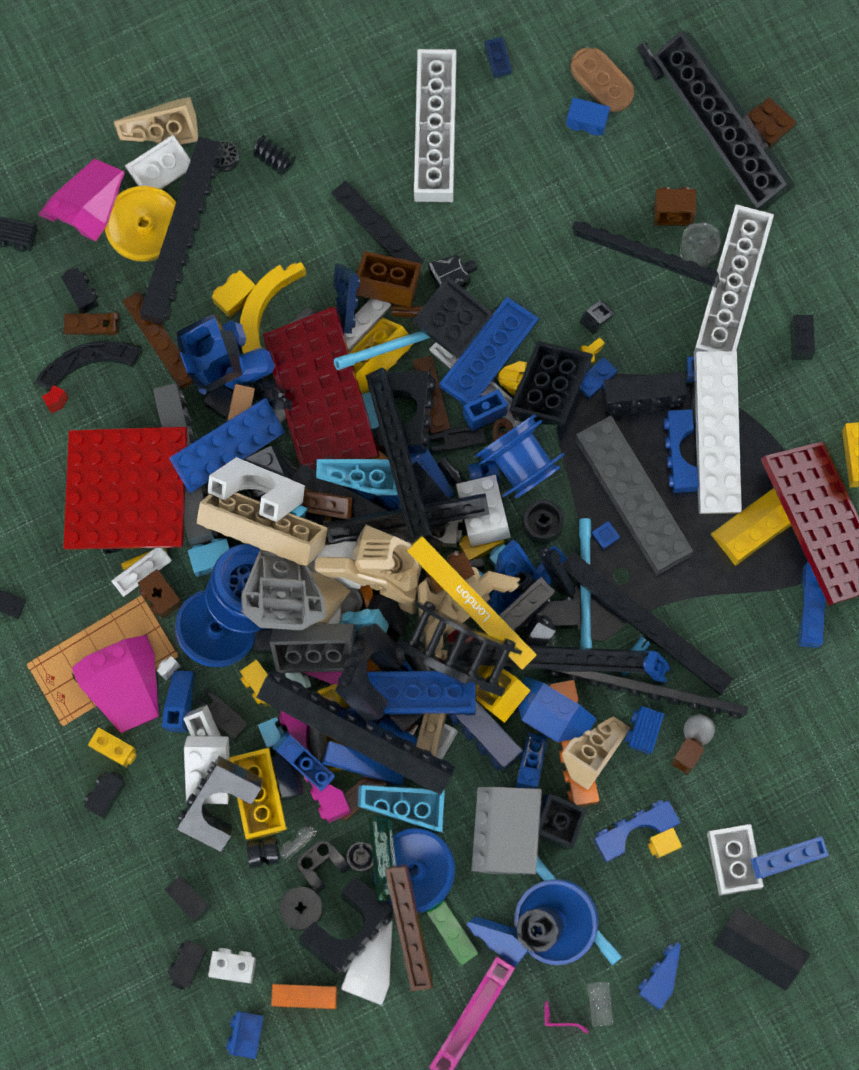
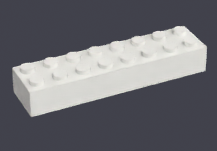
(435, 126)
(737, 277)
(717, 432)

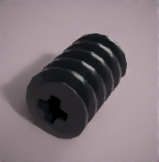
(273, 157)

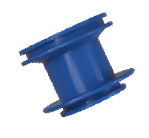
(520, 457)
(220, 595)

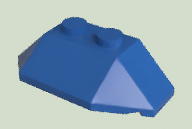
(553, 712)

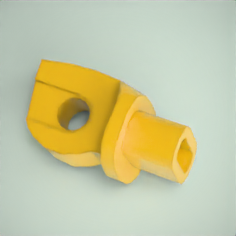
(594, 348)

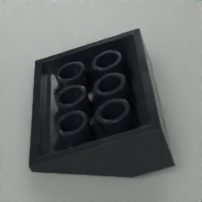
(550, 384)

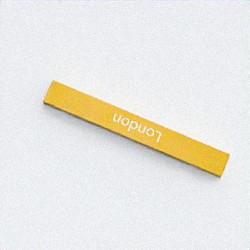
(468, 599)

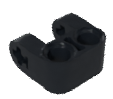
(318, 861)

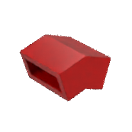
(55, 399)

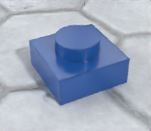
(605, 535)

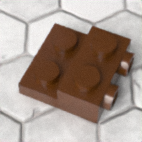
(771, 121)

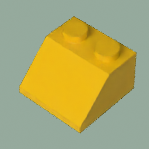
(502, 705)

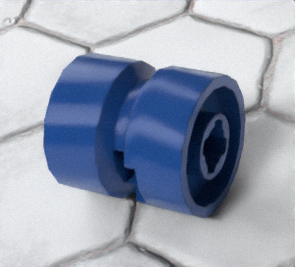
(487, 469)

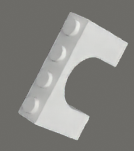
(281, 493)

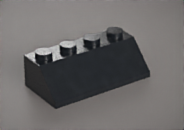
(761, 949)

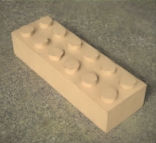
(240, 518)

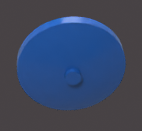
(205, 638)
(428, 863)
(576, 913)

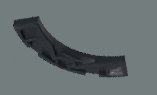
(84, 355)

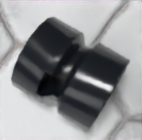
(263, 852)

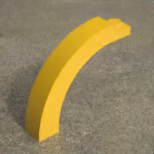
(261, 296)

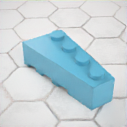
(409, 805)

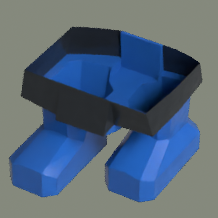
(213, 353)

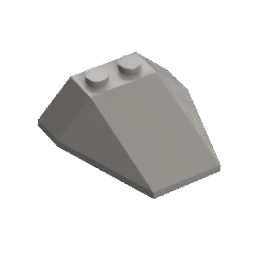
(282, 594)

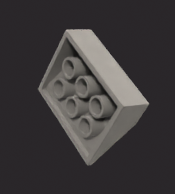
(506, 830)

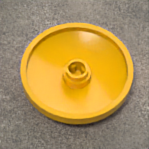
(140, 222)

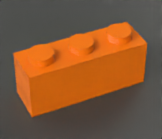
(304, 996)

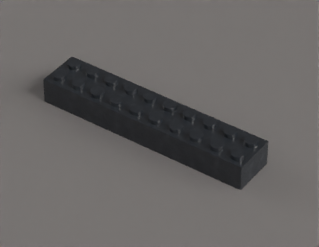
(723, 120)

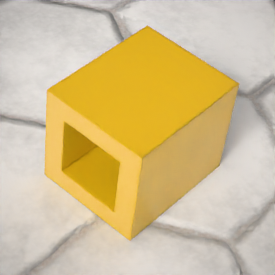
(664, 843)

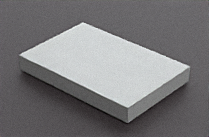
(160, 164)

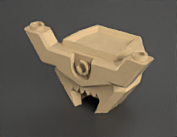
(378, 562)
(448, 606)

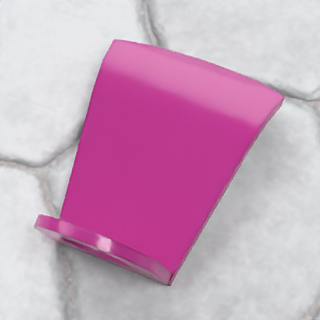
(547, 1020)

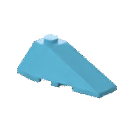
(360, 474)

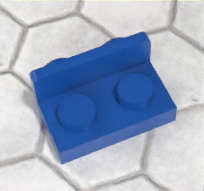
(245, 1034)

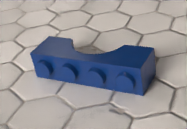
(683, 475)
(813, 611)
(660, 818)

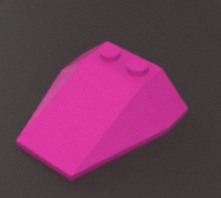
(86, 199)
(122, 682)

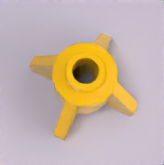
(511, 376)

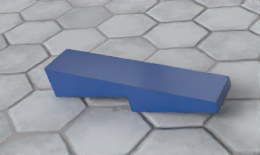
(351, 760)

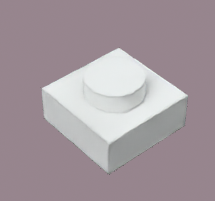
(167, 667)

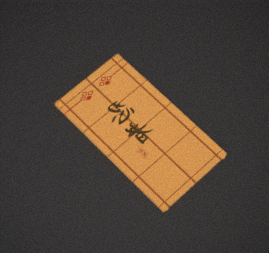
(54, 668)

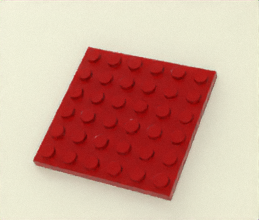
(124, 489)

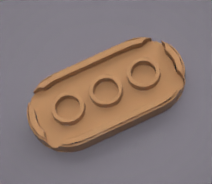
(602, 79)

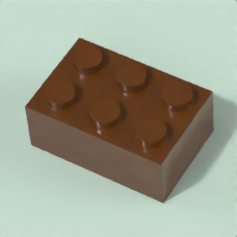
(388, 278)

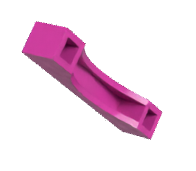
(331, 799)
(473, 1016)

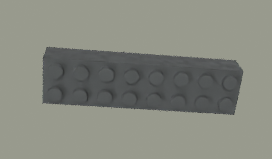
(171, 411)
(633, 495)

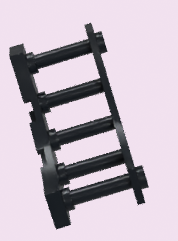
(449, 667)

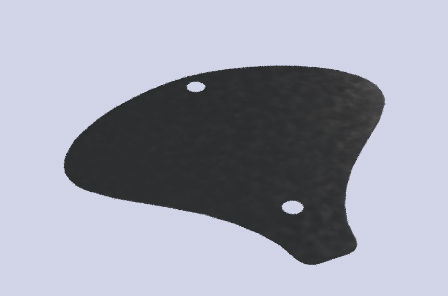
(709, 568)

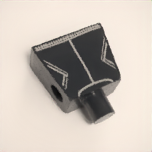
(452, 268)

